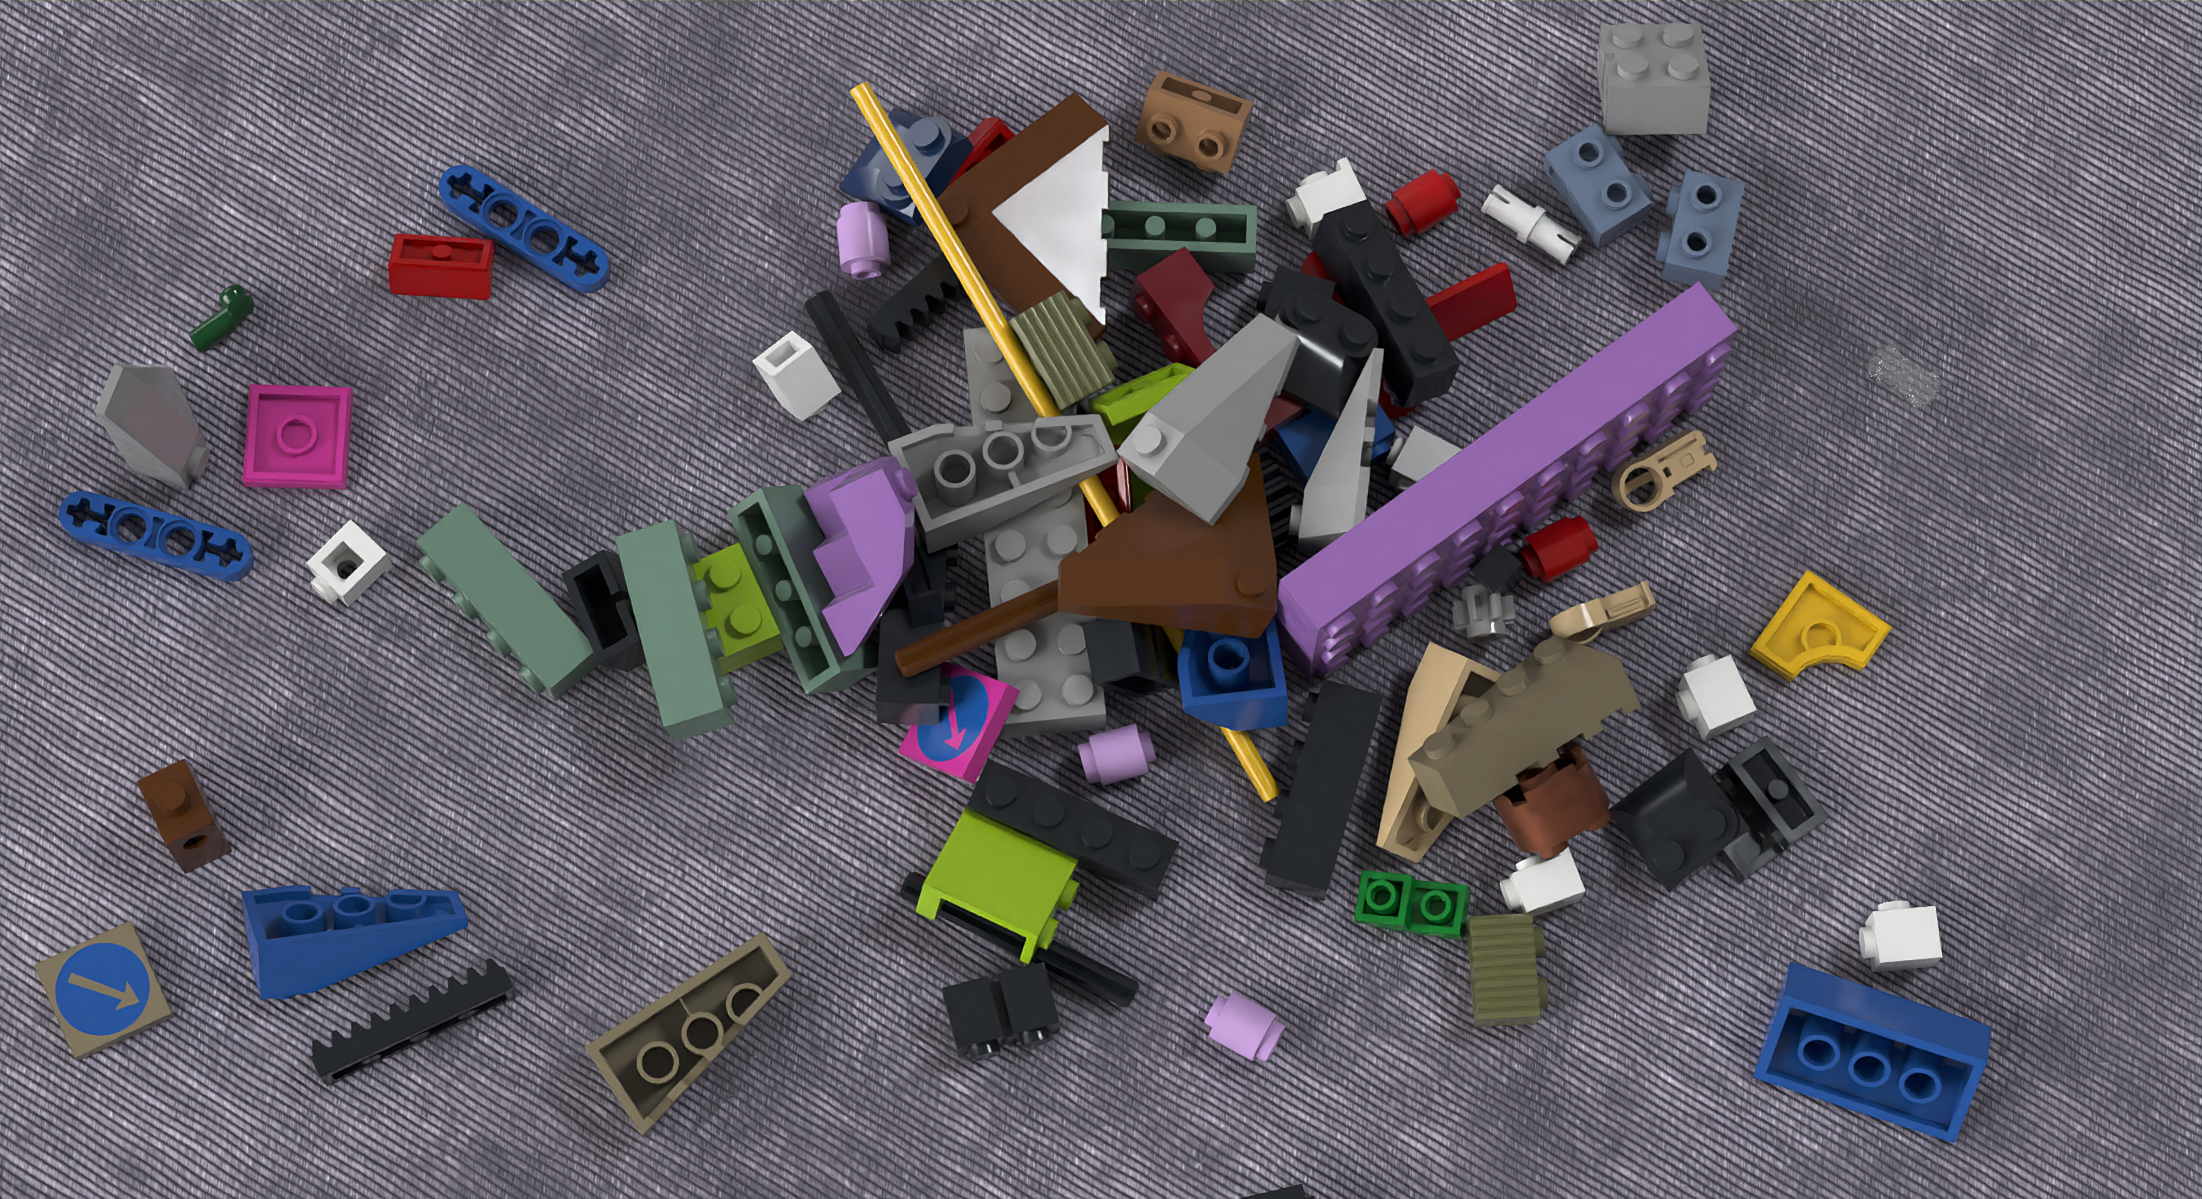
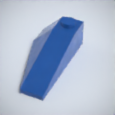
(1233, 679)
(317, 940)

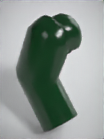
(223, 323)

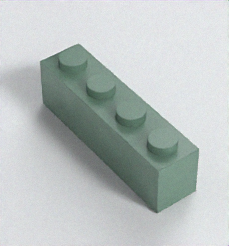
(1214, 234)
(778, 542)
(508, 601)
(675, 629)

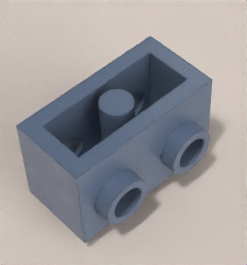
(1598, 184)
(1701, 230)

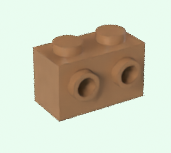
(1193, 122)

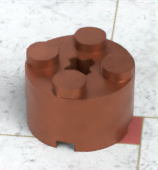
(1554, 803)

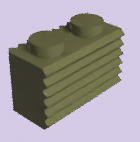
(1064, 350)
(1505, 969)

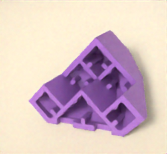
(867, 543)

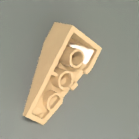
(1434, 698)

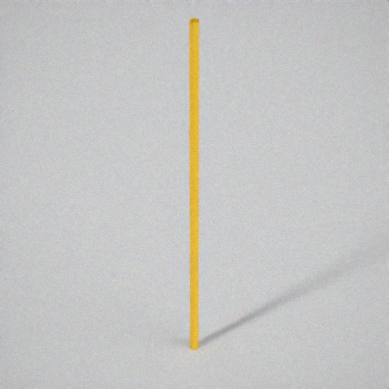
(1020, 364)

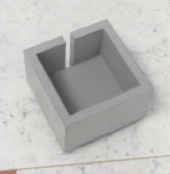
(1653, 79)

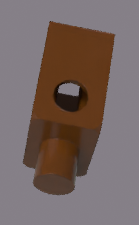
(182, 813)

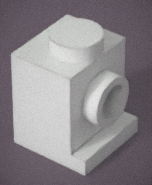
(1323, 194)
(346, 548)
(1543, 884)

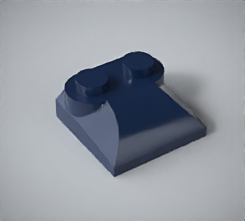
(935, 151)

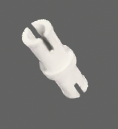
(1531, 224)

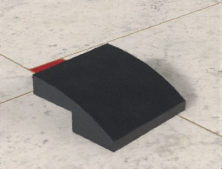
(1773, 804)

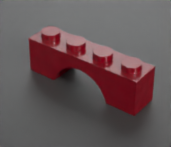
(1173, 303)

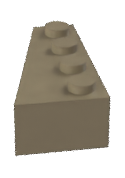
(1521, 723)
(680, 1035)

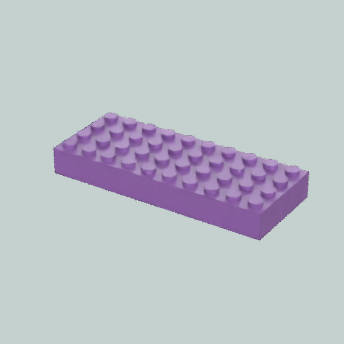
(1503, 483)

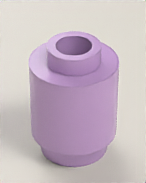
(863, 240)
(1117, 755)
(1244, 1027)

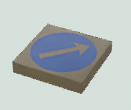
(104, 990)

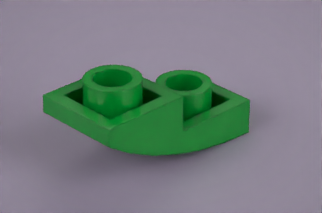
(1412, 905)

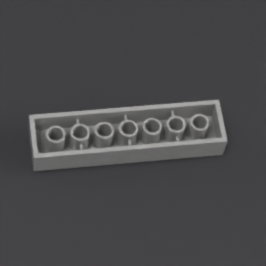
(1048, 656)

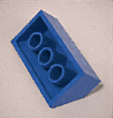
(1873, 1052)

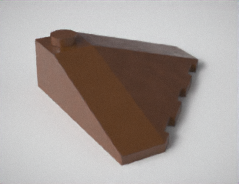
(1037, 212)
(1178, 569)

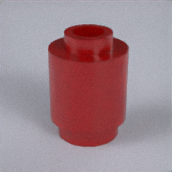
(1422, 203)
(1557, 548)

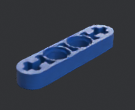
(527, 225)
(155, 539)

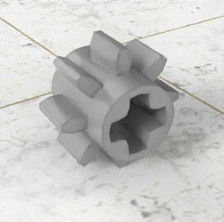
(1483, 614)

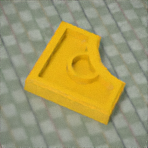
(1817, 628)

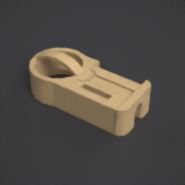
(1666, 466)
(1603, 614)

